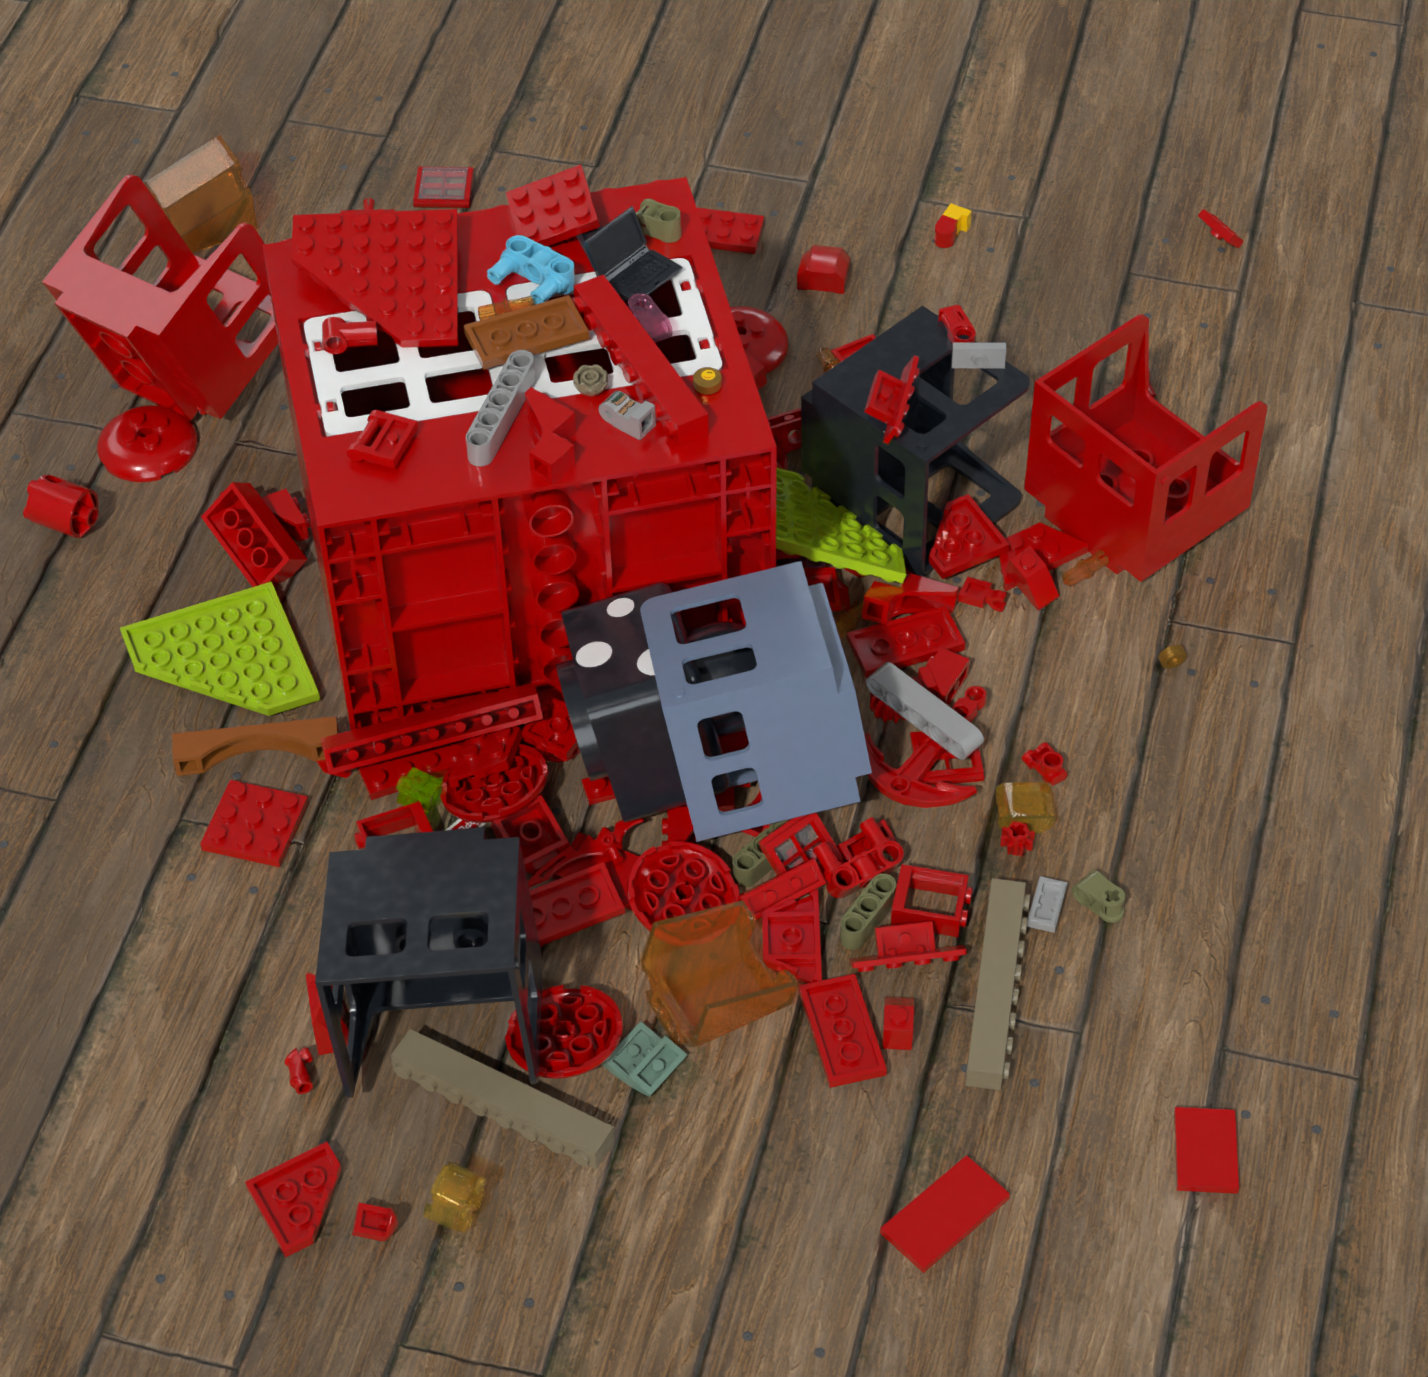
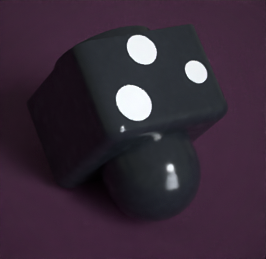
(618, 704)

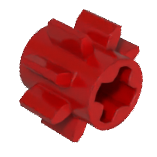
(1017, 838)

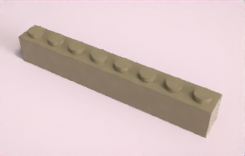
(996, 983)
(503, 1099)

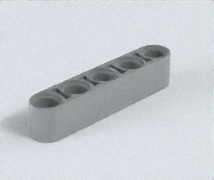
(500, 408)
(924, 710)

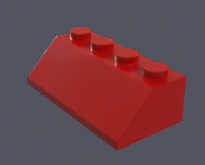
(253, 536)

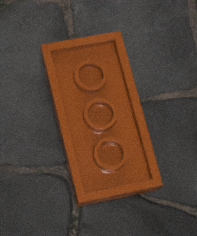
(529, 329)

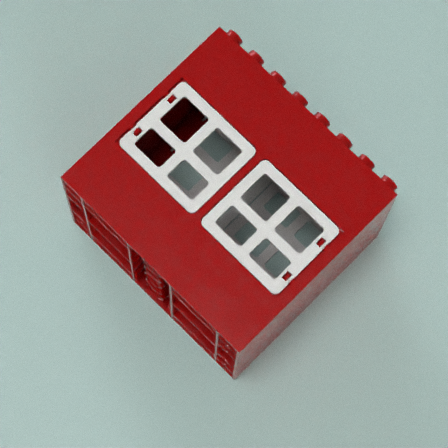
(458, 571)

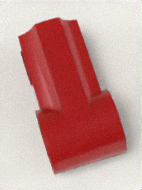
(339, 335)

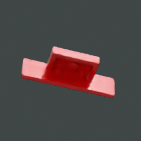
(890, 396)
(904, 944)

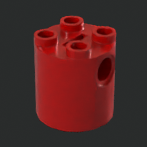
(61, 505)

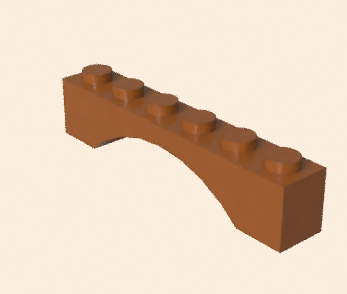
(201, 750)

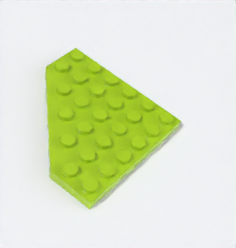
(822, 532)
(228, 650)

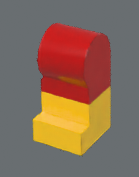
(949, 225)

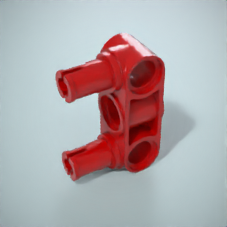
(862, 867)

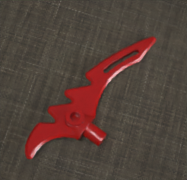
(605, 844)

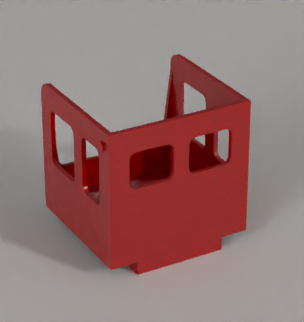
(164, 335)
(1128, 467)

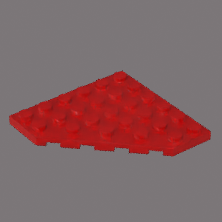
(388, 268)

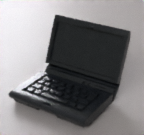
(625, 260)

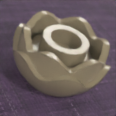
(590, 380)

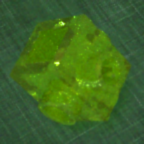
(418, 787)

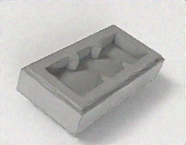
(978, 355)
(1047, 904)

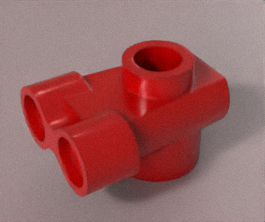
(1046, 763)

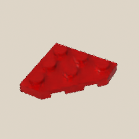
(964, 538)
(296, 1196)

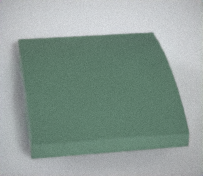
(644, 1059)

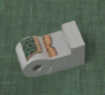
(628, 414)

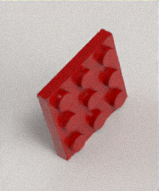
(554, 207)
(254, 823)

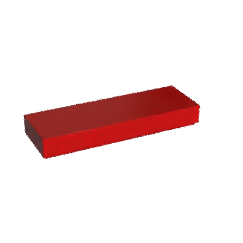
(784, 887)

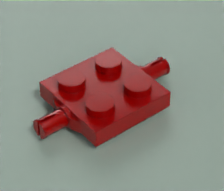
(553, 732)

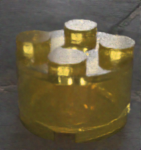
(454, 1197)

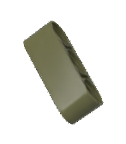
(750, 861)
(877, 899)

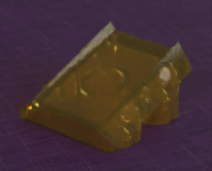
(1025, 804)

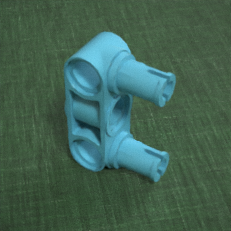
(536, 263)

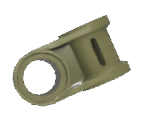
(660, 221)
(1100, 896)

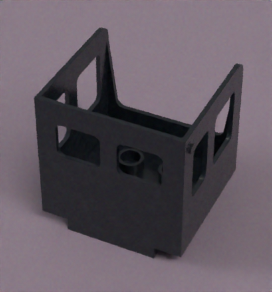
(865, 475)
(427, 928)

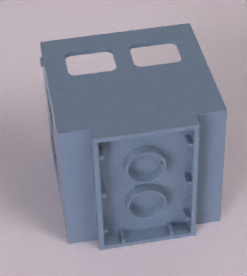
(794, 703)

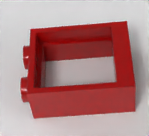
(391, 822)
(937, 882)

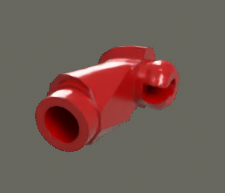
(298, 1073)

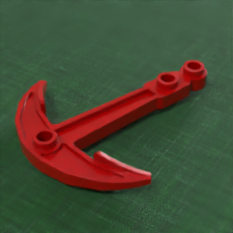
(910, 774)

